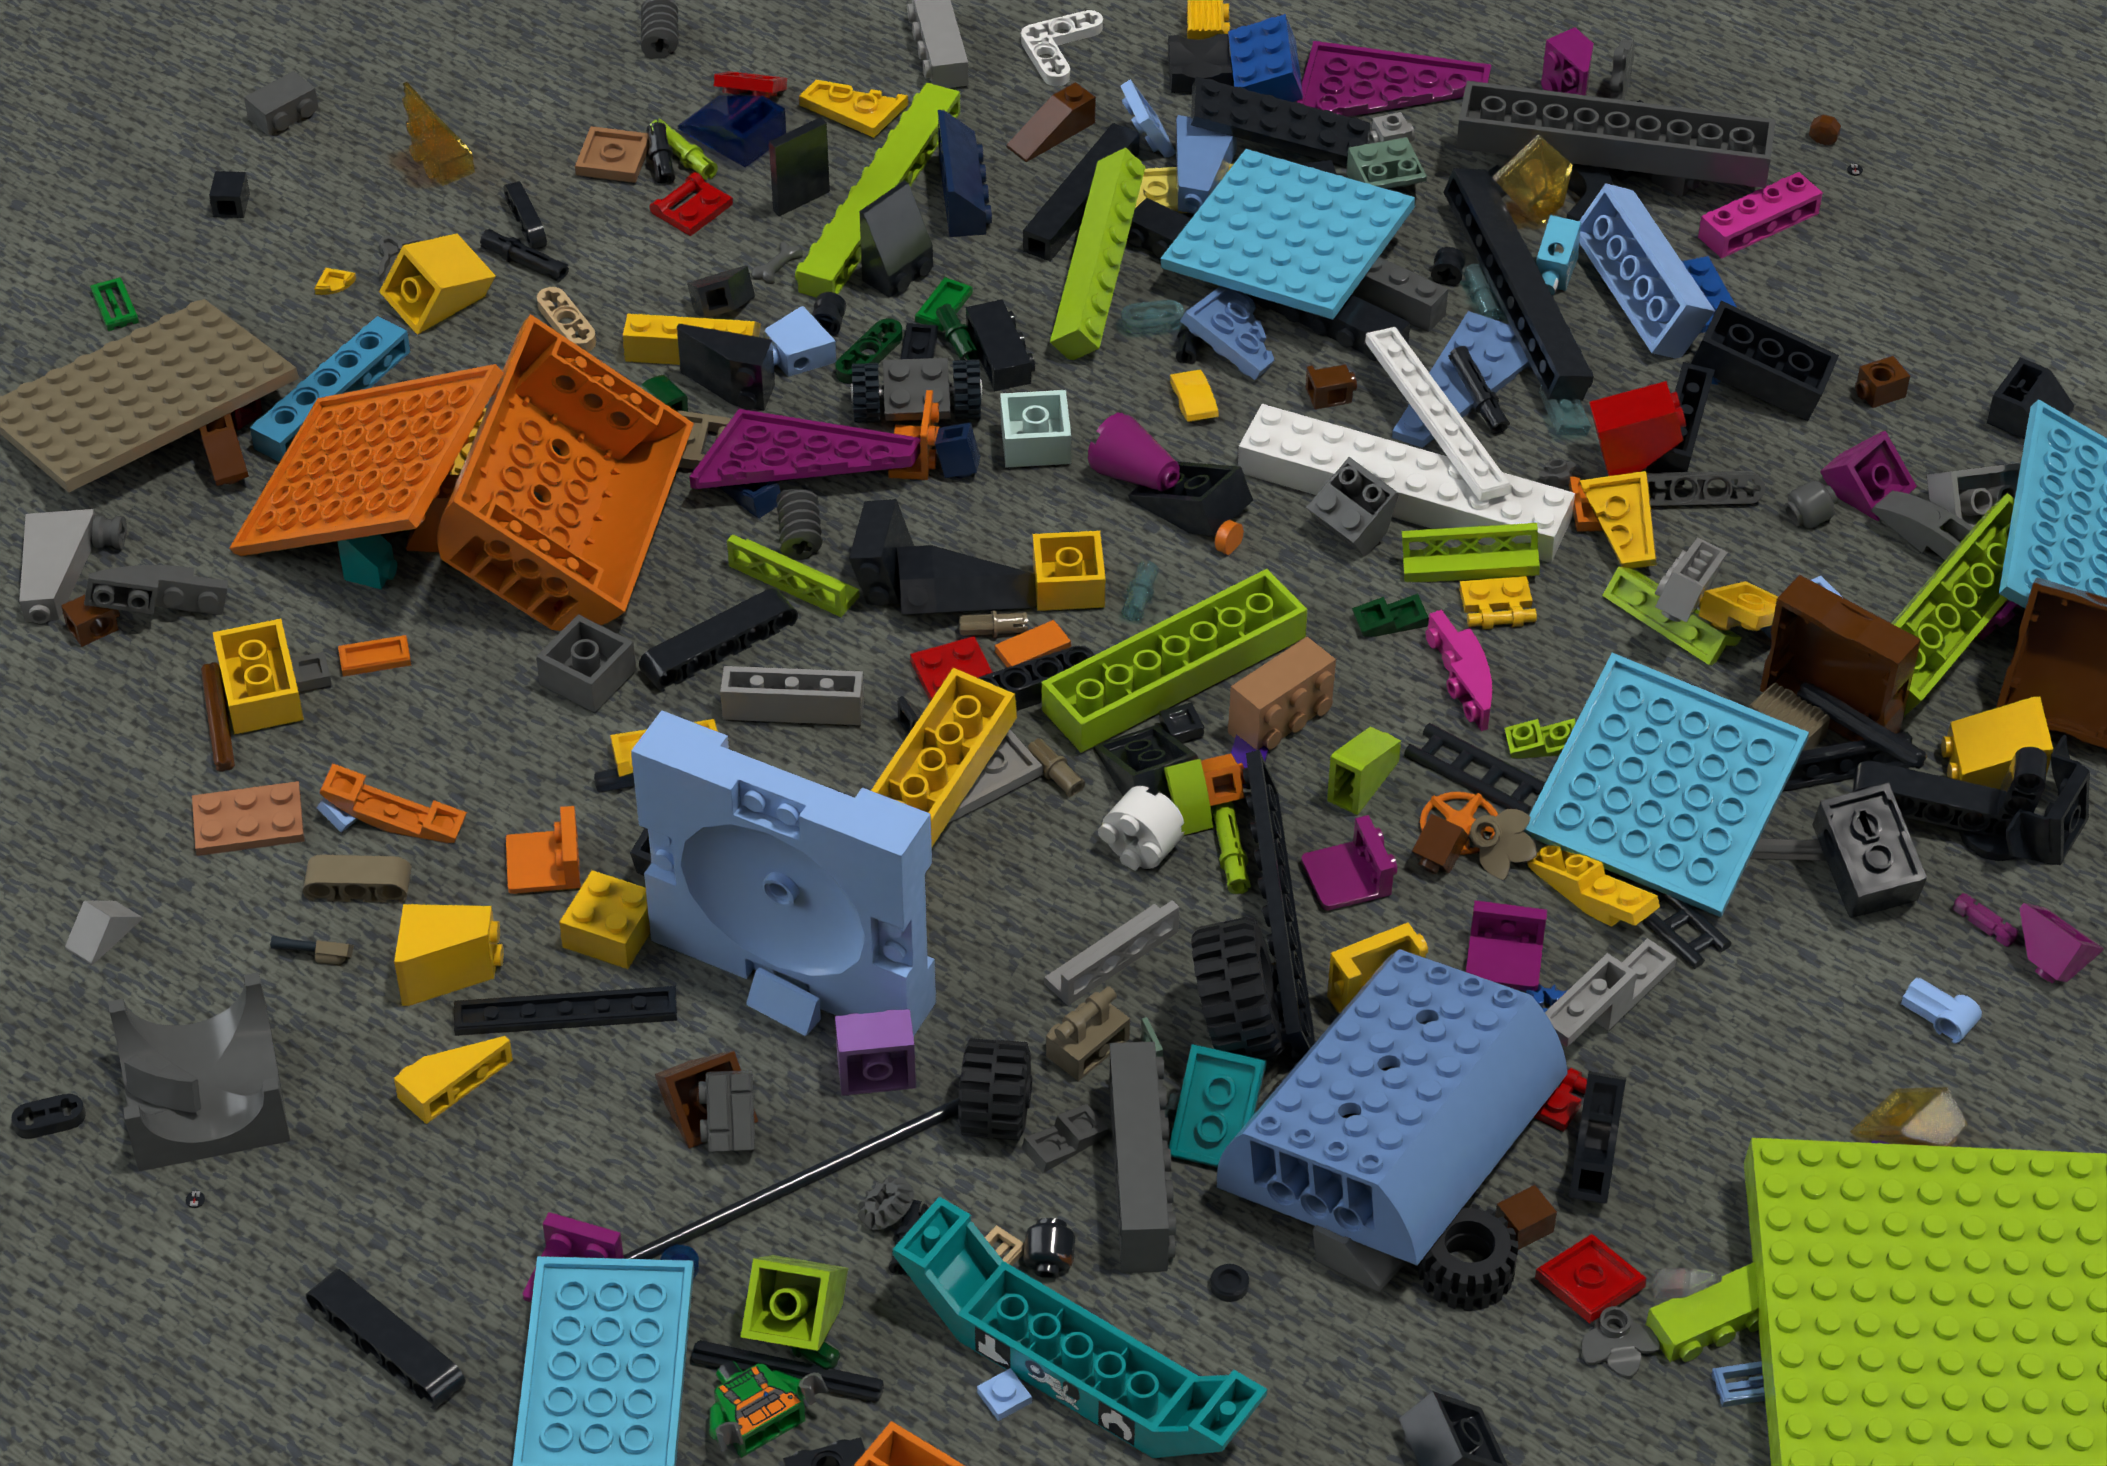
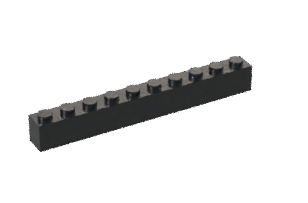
(1158, 226)
(1518, 285)

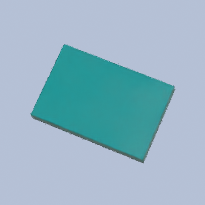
(1214, 1103)

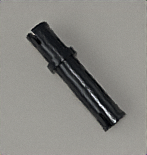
(513, 250)
(1484, 399)

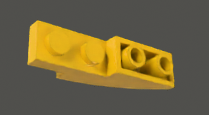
(1590, 889)

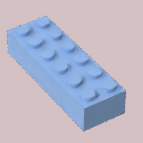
(1643, 272)

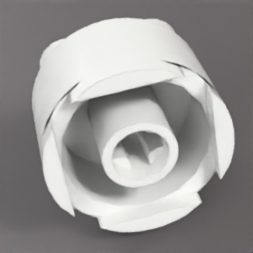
(1142, 828)

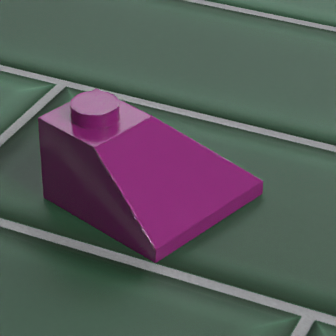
(1868, 473)
(2054, 944)

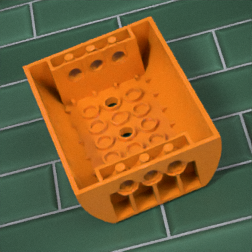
(610, 477)

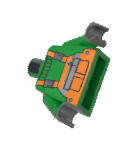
(758, 1405)

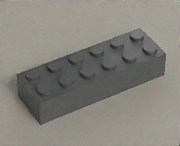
(1141, 1157)

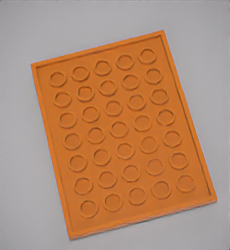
(367, 461)

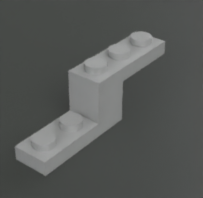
(1609, 990)

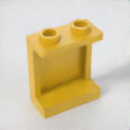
(1357, 963)

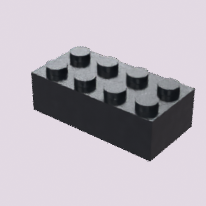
(1765, 360)

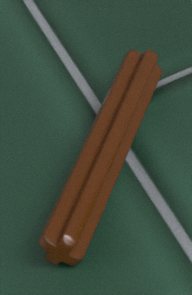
(217, 717)

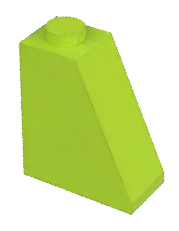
(1361, 768)

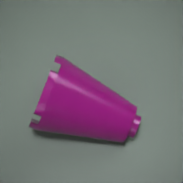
(1132, 454)

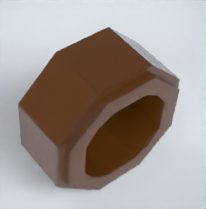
(1825, 129)

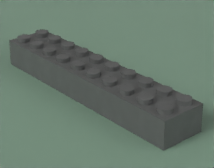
(1618, 133)

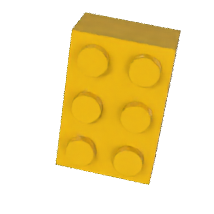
(258, 676)

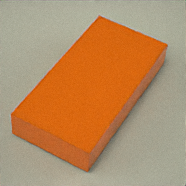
(1032, 644)
(374, 655)

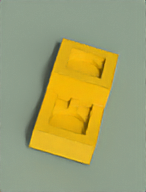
(1194, 395)

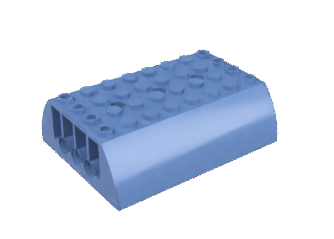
(1424, 1134)

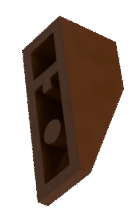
(1055, 122)

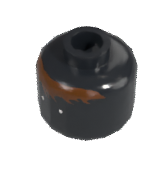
(1049, 1247)

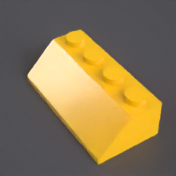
(656, 340)

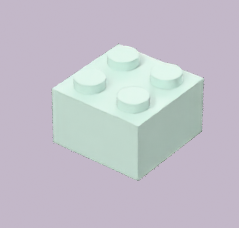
(1035, 428)

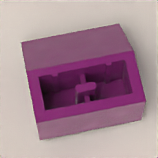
(1567, 63)

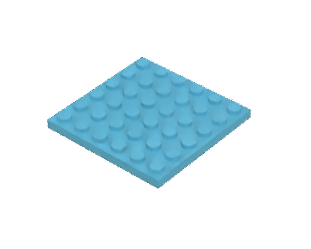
(1288, 233)
(1666, 784)

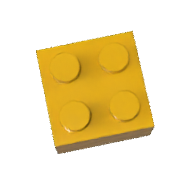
(1069, 570)
(607, 920)

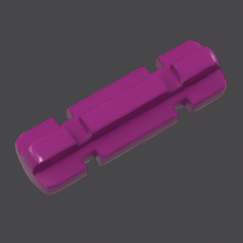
(1985, 919)

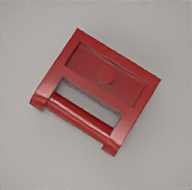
(695, 212)

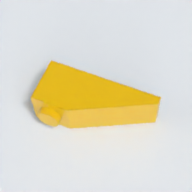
(448, 1076)

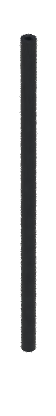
(796, 1181)

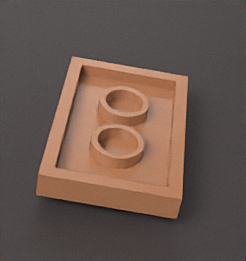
(247, 818)

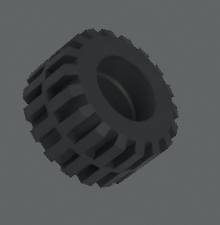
(1476, 1281)

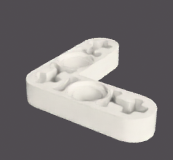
(1087, 24)

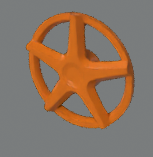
(1463, 817)

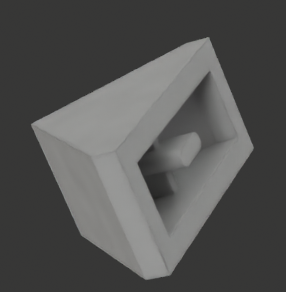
(99, 929)

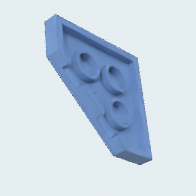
(1230, 327)

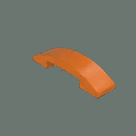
(390, 812)

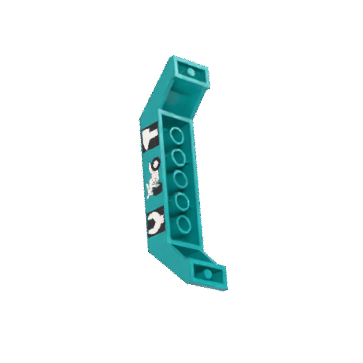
(1066, 1347)

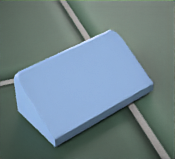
(784, 1002)

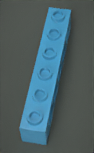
(350, 369)

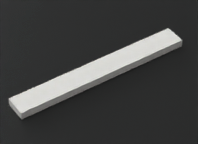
(1438, 414)

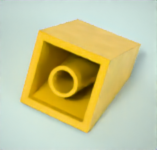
(435, 281)
(1986, 742)
(445, 950)

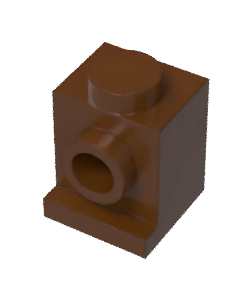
(1330, 386)

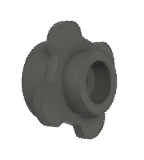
(1557, 472)

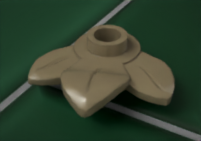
(1508, 843)

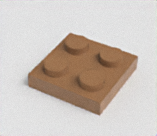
(612, 154)

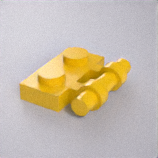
(1497, 594)

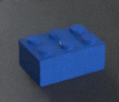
(1266, 59)

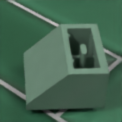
(1385, 164)

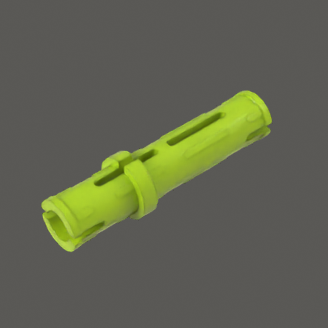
(690, 155)
(1232, 857)

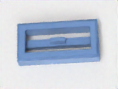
(1740, 1397)

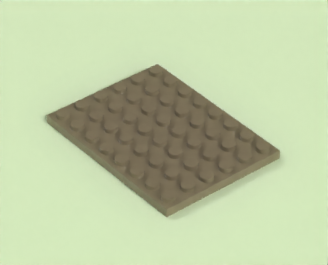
(139, 394)

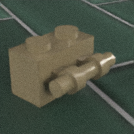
(1087, 1033)

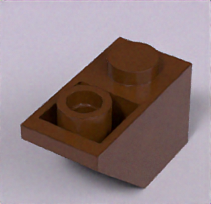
(224, 451)

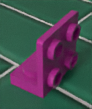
(576, 1239)

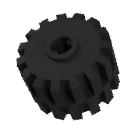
(995, 1089)

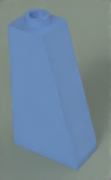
(1201, 162)

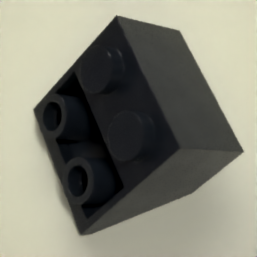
(2020, 391)

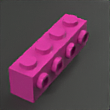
(1760, 215)

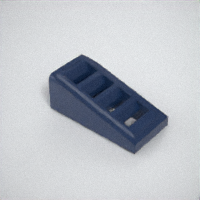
(756, 497)

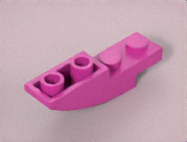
(1467, 665)

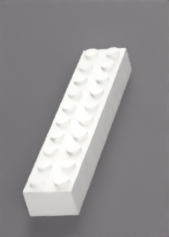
(1430, 489)

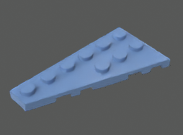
(1496, 356)

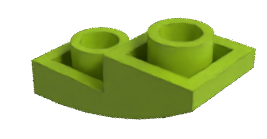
(1532, 740)
(1190, 795)

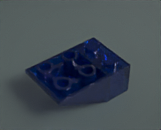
(737, 126)

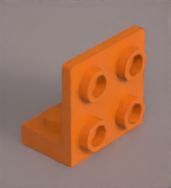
(927, 433)
(545, 858)

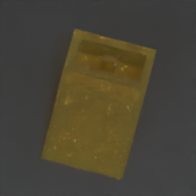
(434, 141)

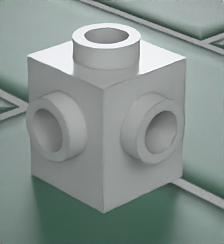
(1389, 128)

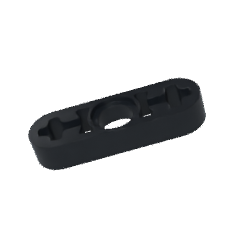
(525, 214)

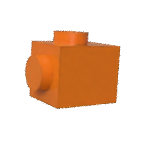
(1223, 779)

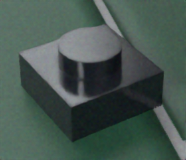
(1182, 722)

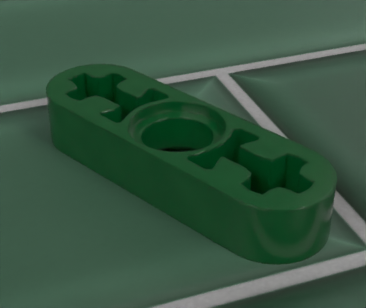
(870, 340)

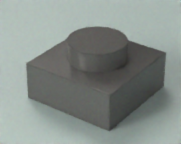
(311, 671)

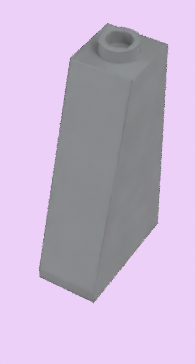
(52, 561)

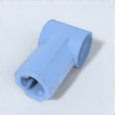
(1948, 1014)

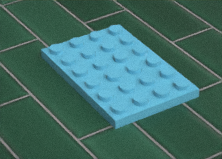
(604, 1362)

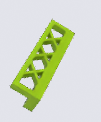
(1470, 558)
(791, 576)
(1637, 596)

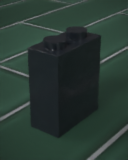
(876, 552)

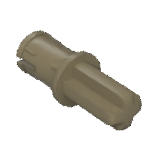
(993, 624)
(1056, 768)

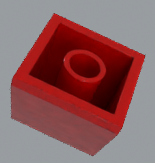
(1637, 427)

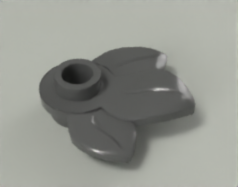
(1621, 1346)

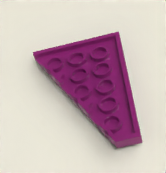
(1375, 80)
(779, 447)

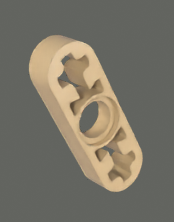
(566, 309)

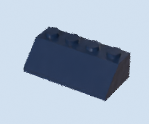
(962, 178)

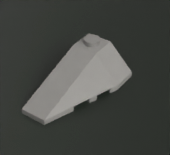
(1972, 491)

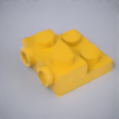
(1738, 605)

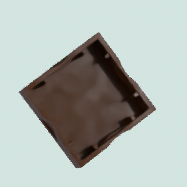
(1841, 651)
(2063, 660)

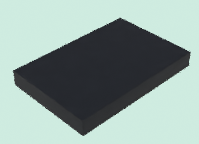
(799, 166)

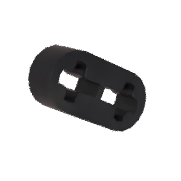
(48, 1116)

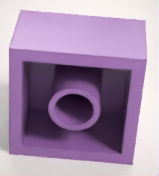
(875, 1052)

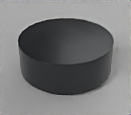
(1229, 1282)

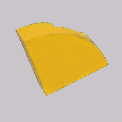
(334, 280)

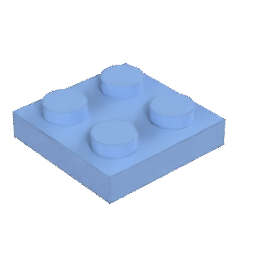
(1146, 120)

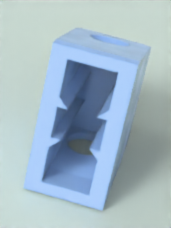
(800, 343)

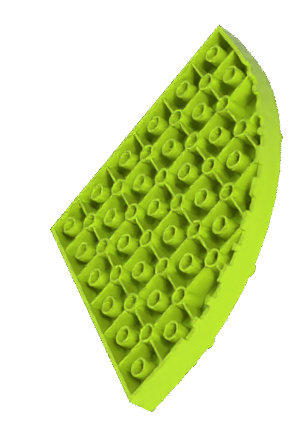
(1930, 1303)

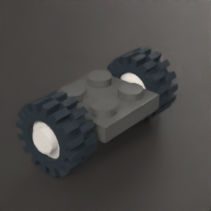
(907, 385)

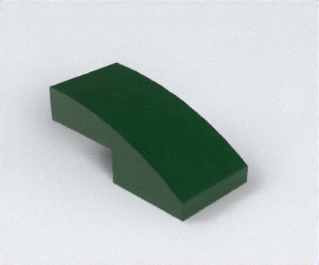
(1380, 618)

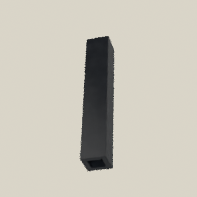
(1065, 208)

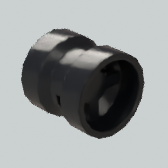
(829, 311)

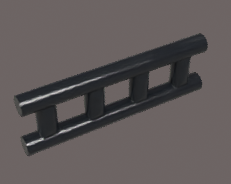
(1470, 753)
(1685, 913)

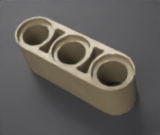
(357, 878)

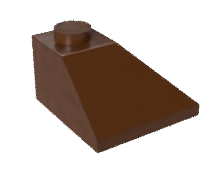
(681, 1091)

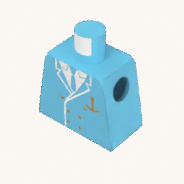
(1555, 266)

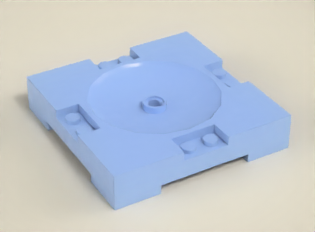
(784, 873)

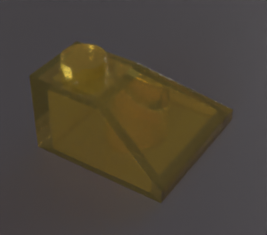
(1536, 179)
(1914, 1118)

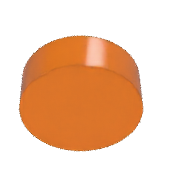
(1228, 537)

